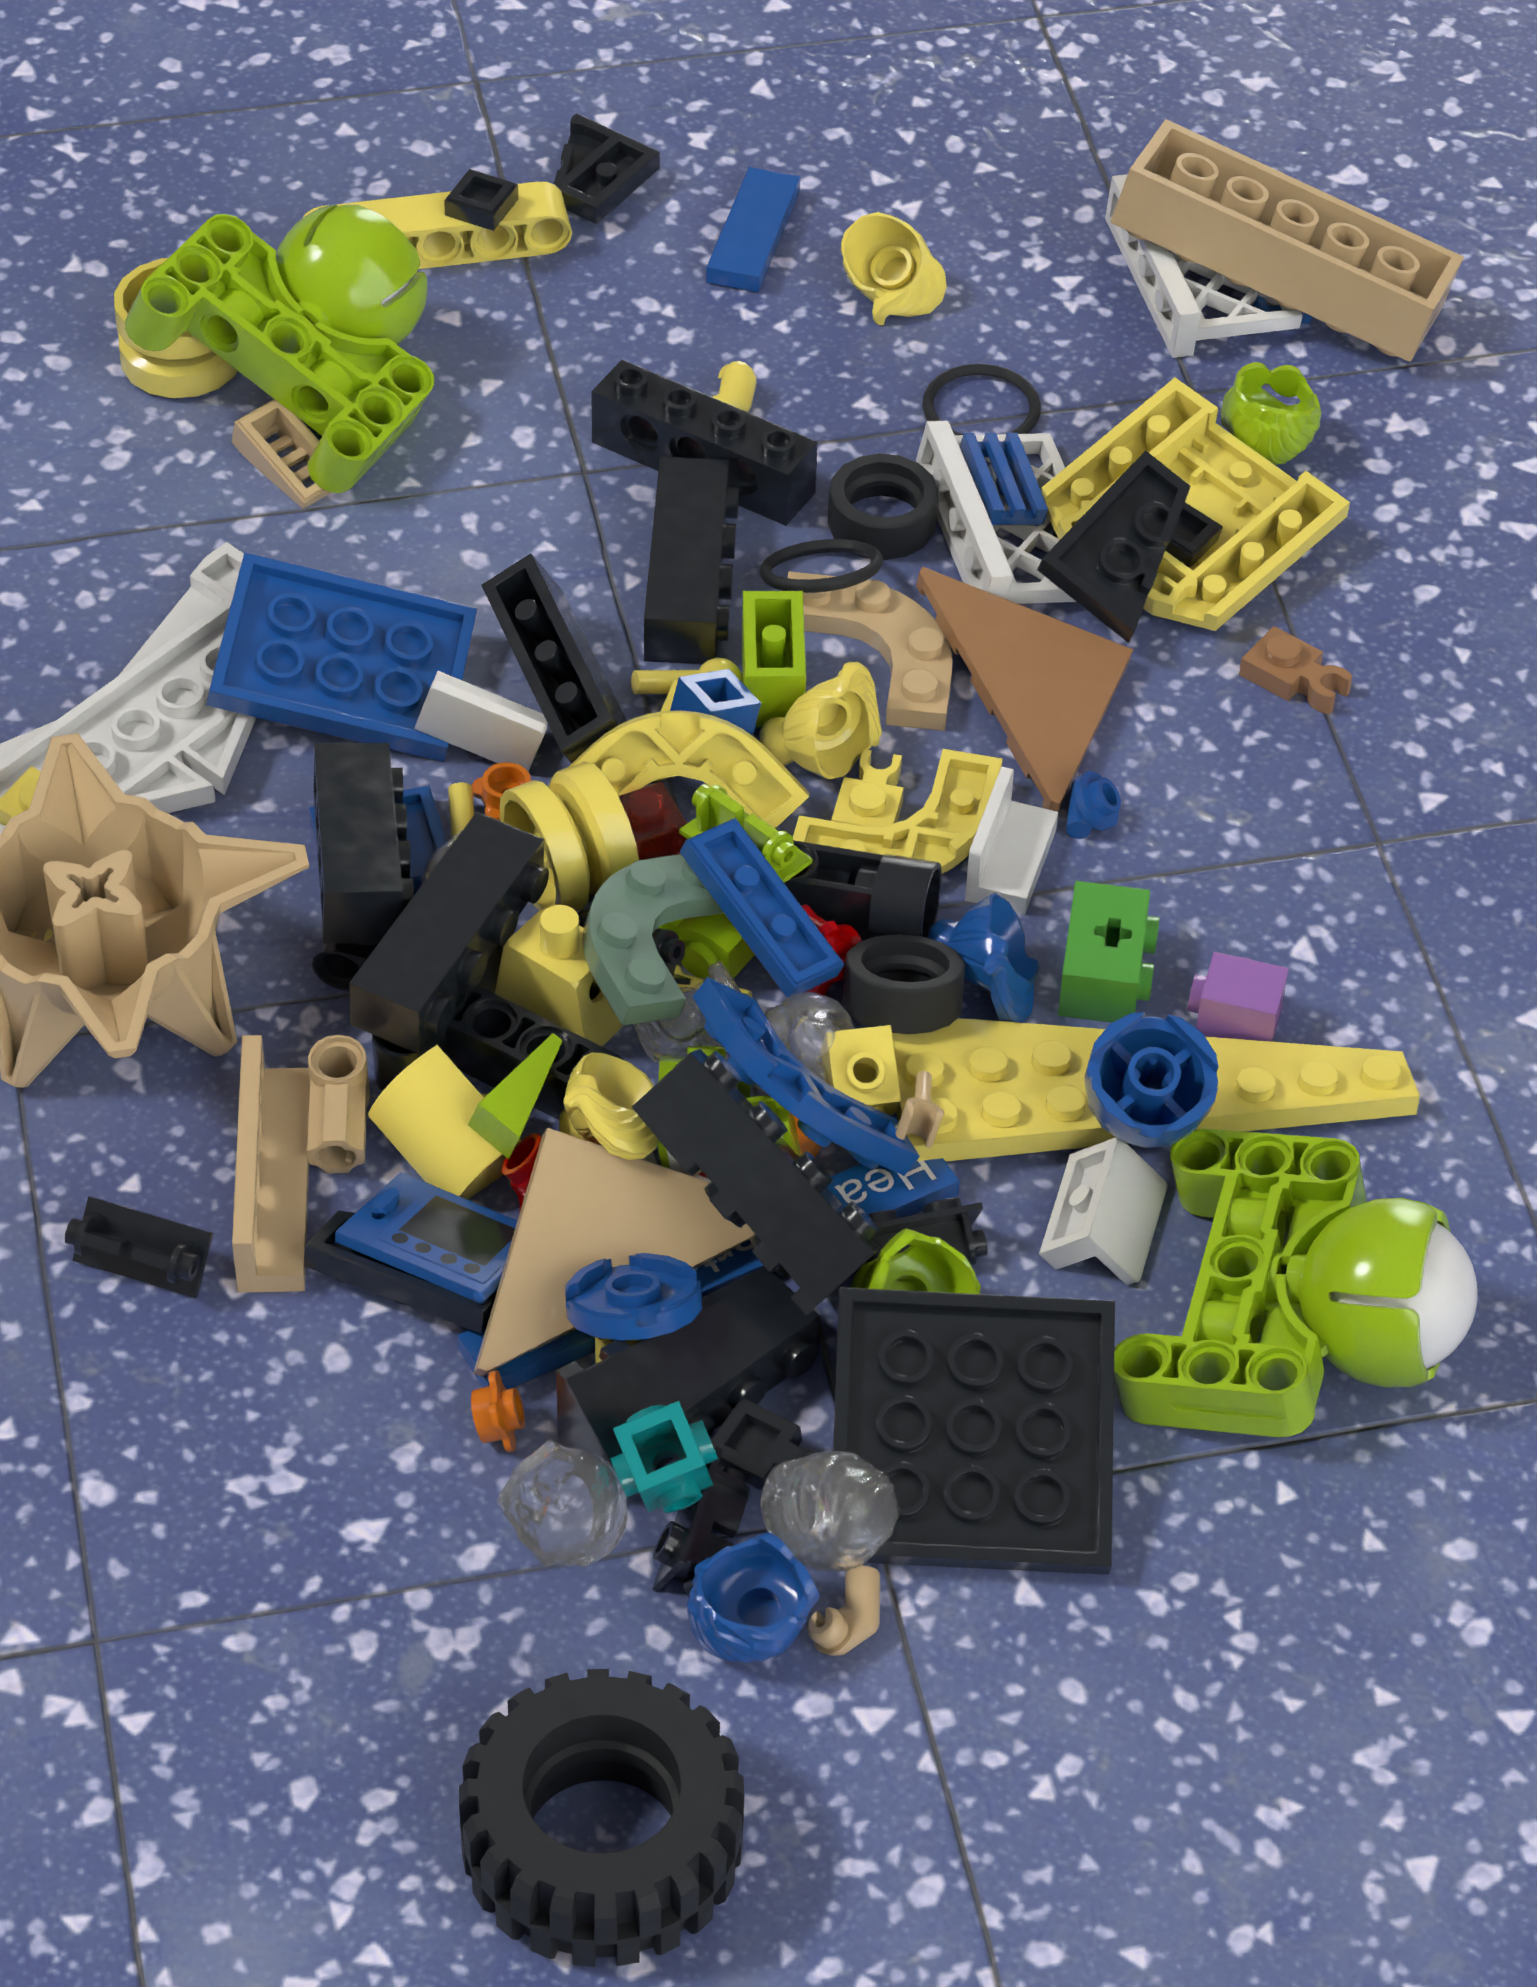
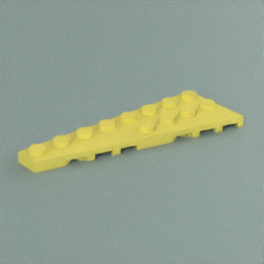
(1025, 1090)

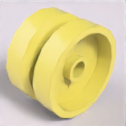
(176, 372)
(581, 829)

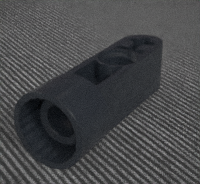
(869, 890)

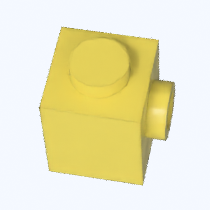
(865, 1067)

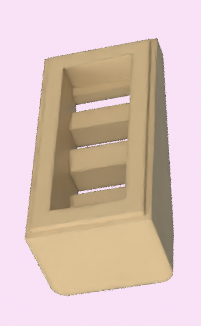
(250, 437)

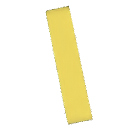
(531, 228)

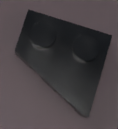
(601, 168)

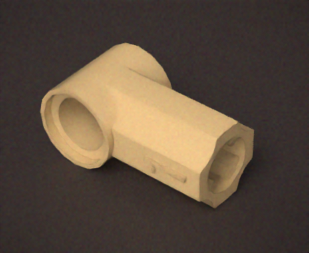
(337, 1104)

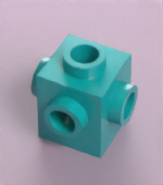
(659, 1434)

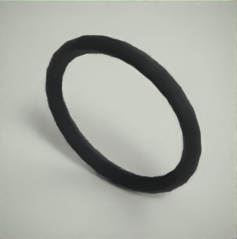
(988, 370)
(823, 584)

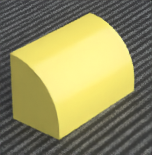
(427, 1121)

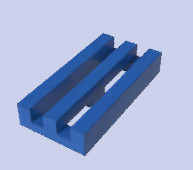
(1014, 479)

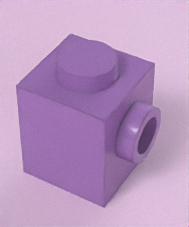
(1238, 998)

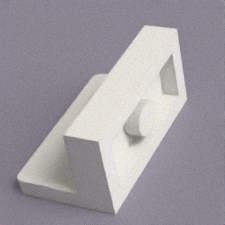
(481, 721)
(1009, 847)
(1105, 1210)

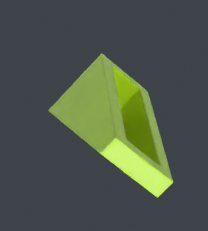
(508, 1106)

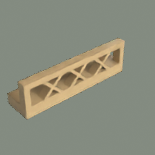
(270, 1174)

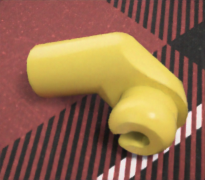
(737, 385)

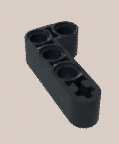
(489, 1041)

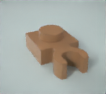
(1292, 666)

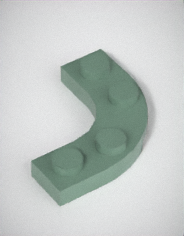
(620, 937)

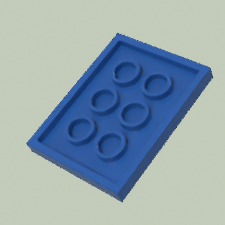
(337, 654)

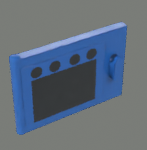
(433, 1236)

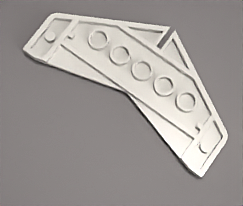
(154, 718)

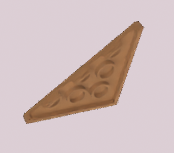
(1033, 674)

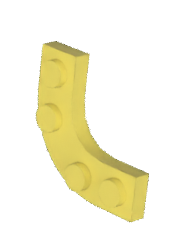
(698, 749)
(937, 831)

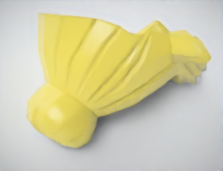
(892, 267)
(828, 724)
(601, 1104)

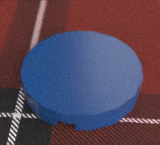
(635, 1299)

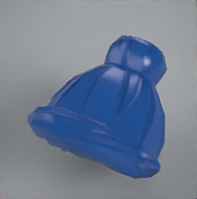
(994, 955)

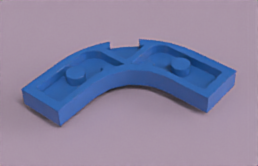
(821, 1109)

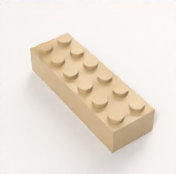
(1286, 240)

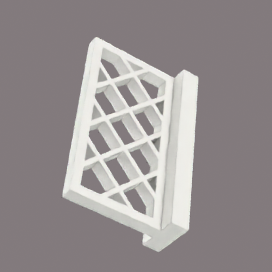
(1179, 301)
(971, 538)

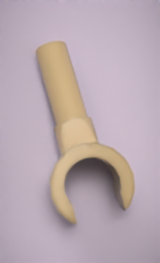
(920, 1114)

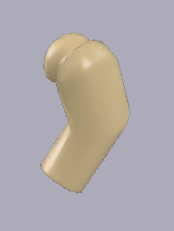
(855, 1621)

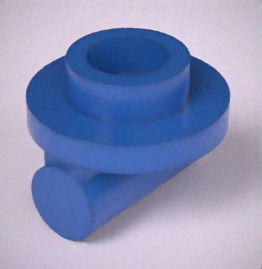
(1092, 805)

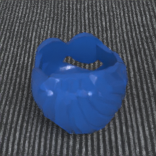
(750, 1600)

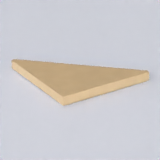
(585, 1210)

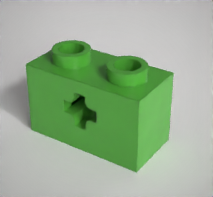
(1105, 952)

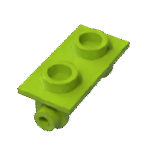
(778, 847)

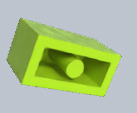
(773, 650)

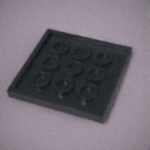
(984, 1423)

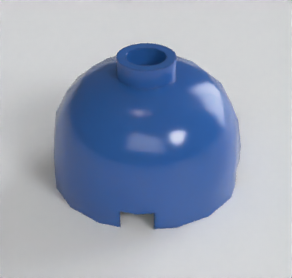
(1151, 1079)

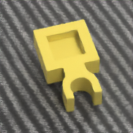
(873, 797)

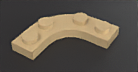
(904, 637)

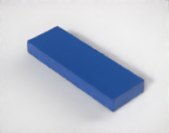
(753, 229)
(761, 908)

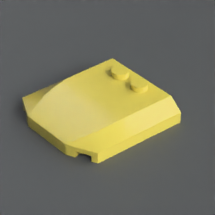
(1263, 510)

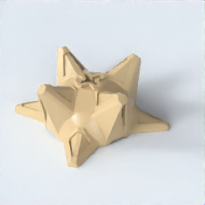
(128, 914)

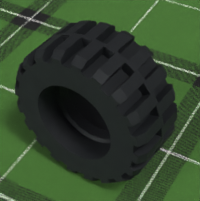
(614, 1899)

